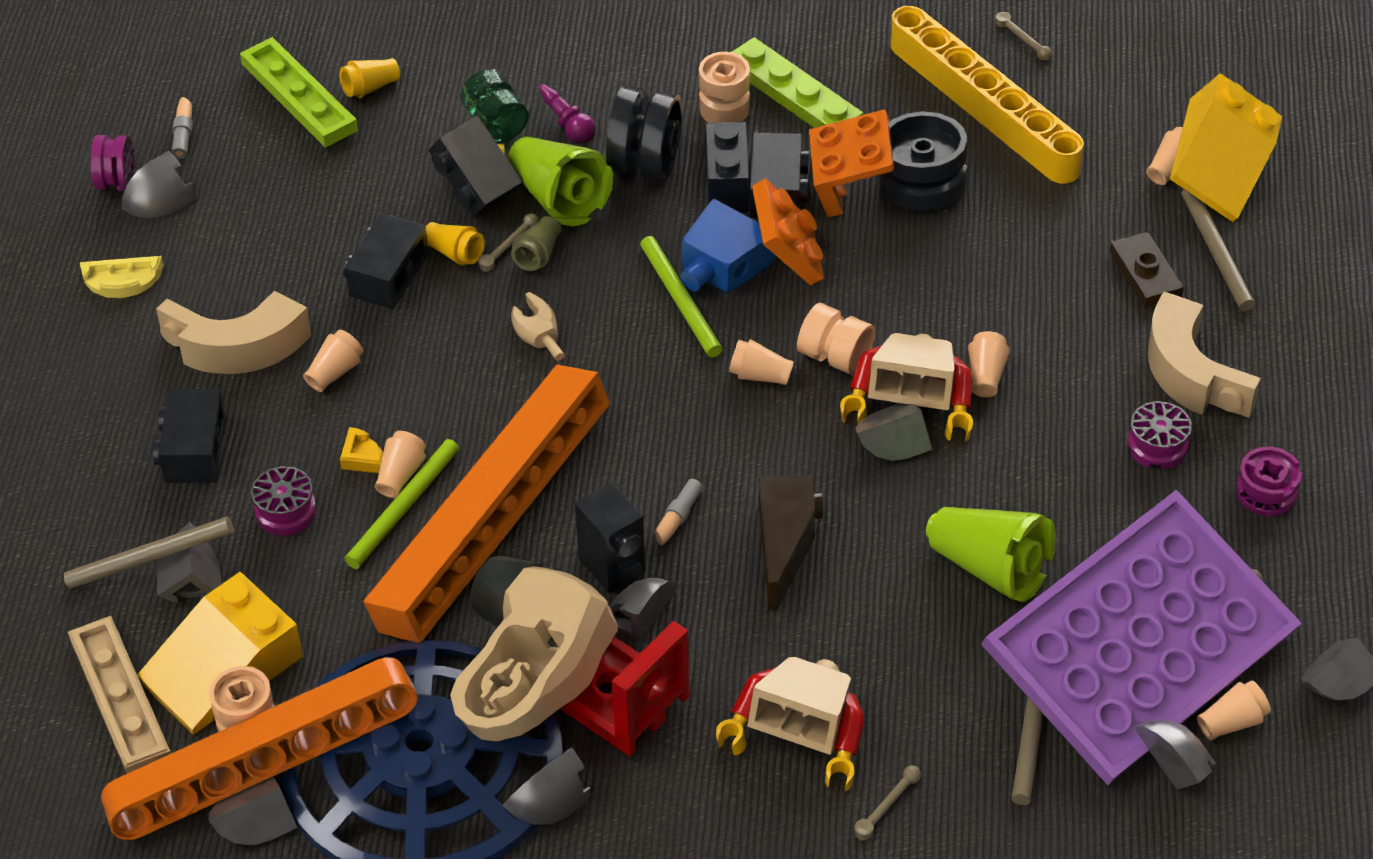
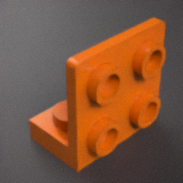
(849, 153)

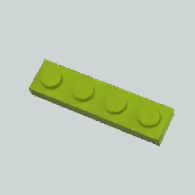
(793, 86)
(299, 92)

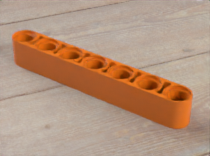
(258, 748)

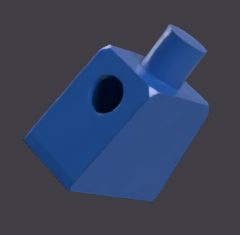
(723, 249)

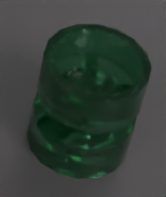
(495, 104)

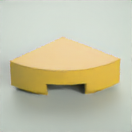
(360, 452)

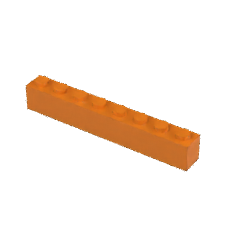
(486, 504)

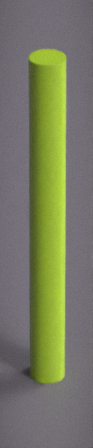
(681, 297)
(401, 504)

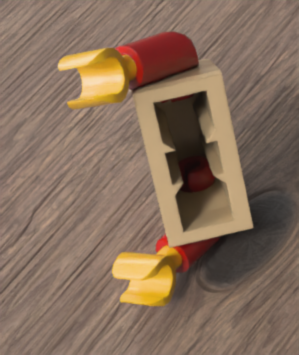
(916, 373)
(802, 705)

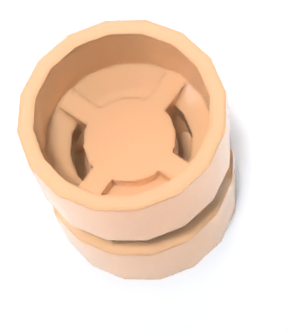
(724, 88)
(831, 337)
(239, 695)

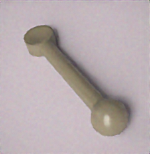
(1003, 19)
(487, 261)
(865, 827)

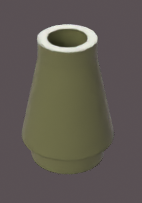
(534, 246)

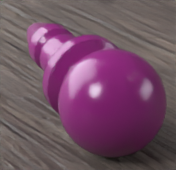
(578, 126)

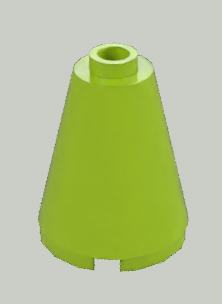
(563, 177)
(996, 546)

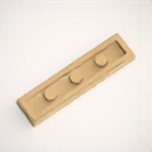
(119, 694)

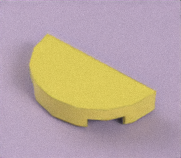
(122, 276)

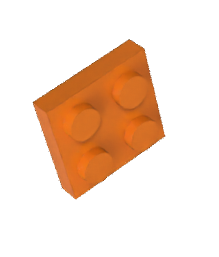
(788, 231)

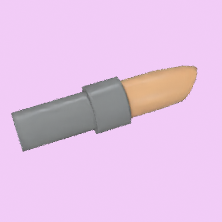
(182, 128)
(678, 511)

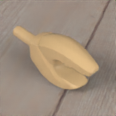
(538, 329)

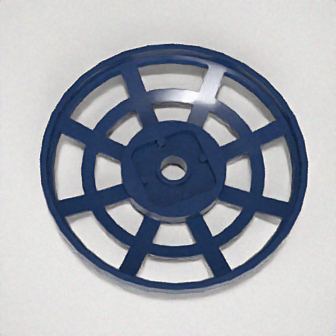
(420, 773)

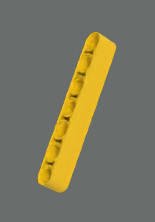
(987, 95)

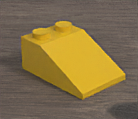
(1224, 145)
(223, 631)

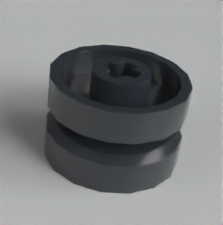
(644, 132)
(927, 161)

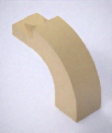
(236, 344)
(1185, 371)

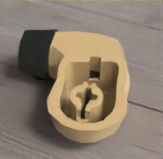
(541, 652)

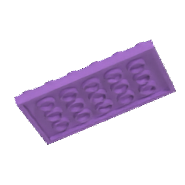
(1140, 634)

